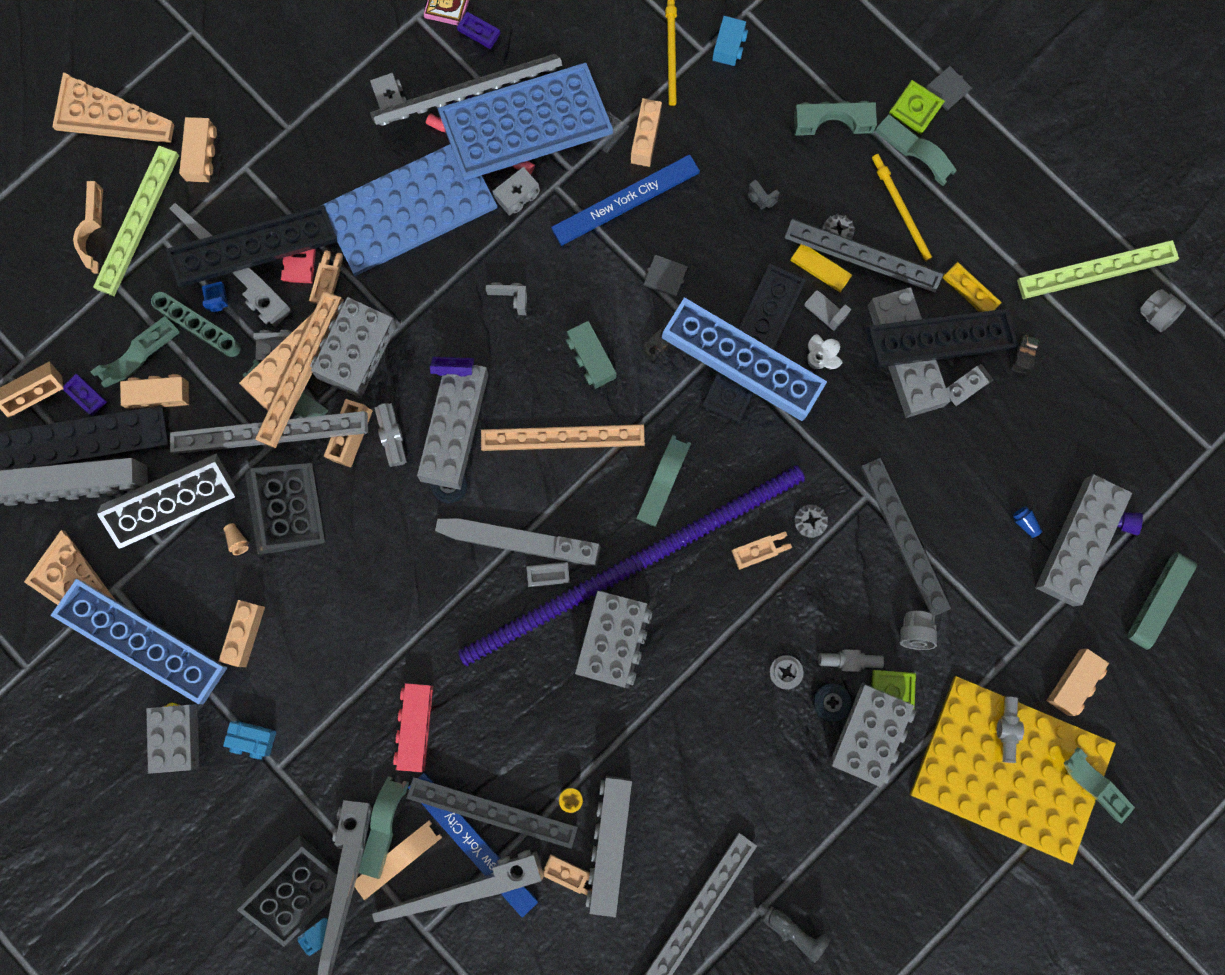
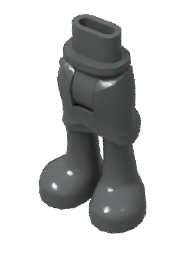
(789, 930)

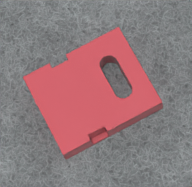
(299, 269)

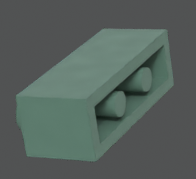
(590, 355)

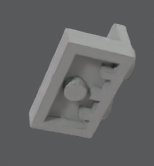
(268, 341)

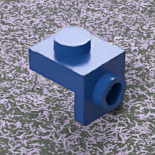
(214, 297)

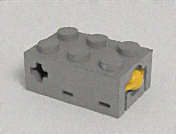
(172, 738)

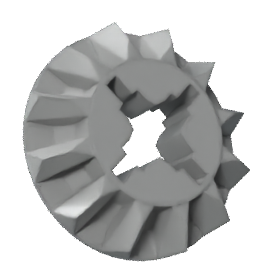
(831, 223)
(806, 528)
(796, 670)

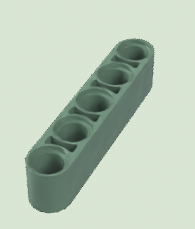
(188, 319)
(1162, 600)

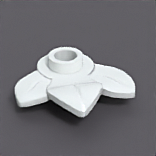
(825, 351)

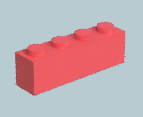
(414, 727)

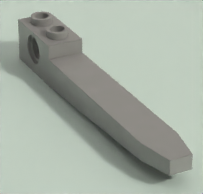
(257, 290)
(520, 541)
(352, 845)
(501, 881)

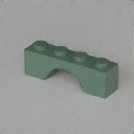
(858, 116)

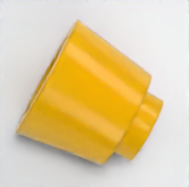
(570, 800)

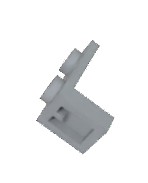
(515, 289)
(826, 310)
(968, 384)

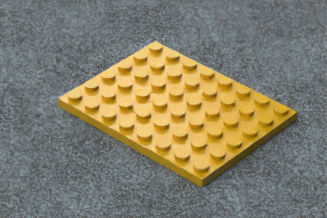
(1022, 800)

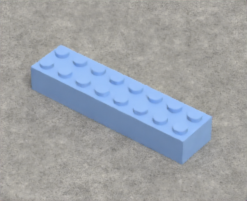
(743, 359)
(139, 641)

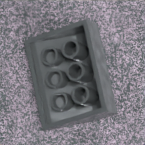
(284, 507)
(289, 891)

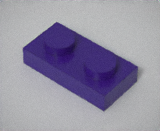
(478, 30)
(450, 365)
(84, 395)

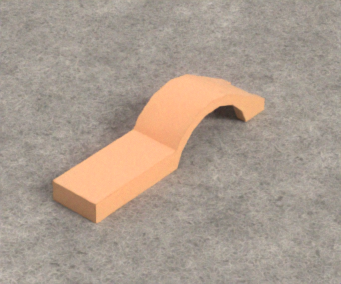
(92, 221)
(398, 859)

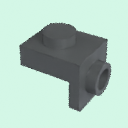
(758, 195)

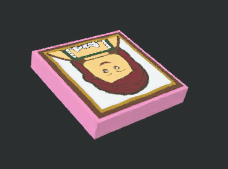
(446, 10)

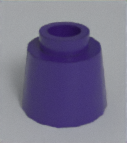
(1131, 523)

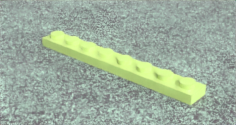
(136, 221)
(1097, 269)

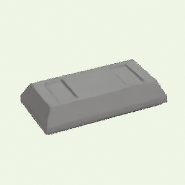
(548, 574)

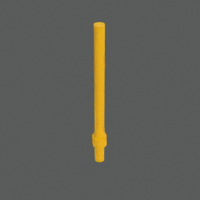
(671, 14)
(884, 174)

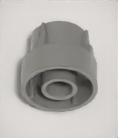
(1162, 309)
(919, 631)

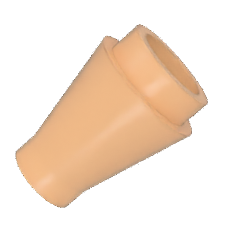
(235, 540)

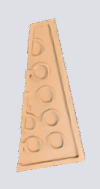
(97, 112)
(267, 376)
(60, 568)

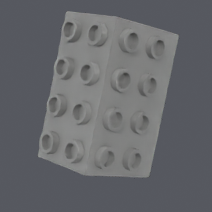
(353, 347)
(614, 639)
(872, 735)

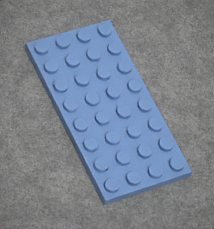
(525, 121)
(406, 209)

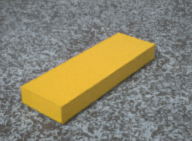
(821, 267)
(971, 289)

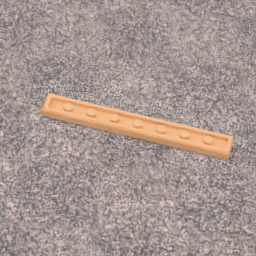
(298, 370)
(562, 437)

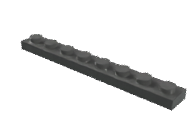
(863, 255)
(905, 537)
(492, 812)

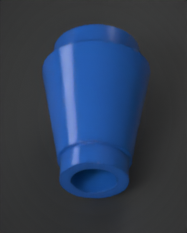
(1027, 521)

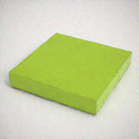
(916, 107)
(895, 683)

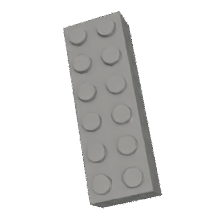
(918, 383)
(452, 428)
(167, 501)
(1083, 540)
(610, 848)

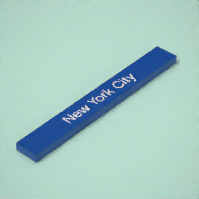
(625, 200)
(478, 851)

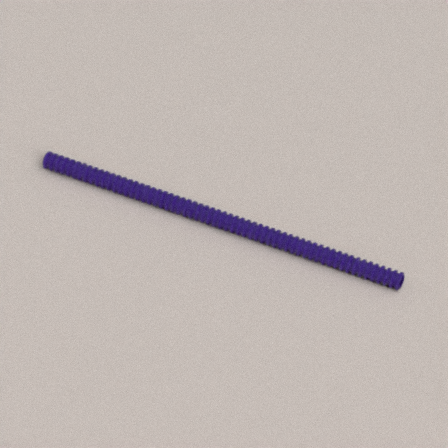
(632, 565)

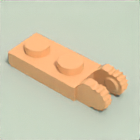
(326, 276)
(759, 550)
(566, 874)

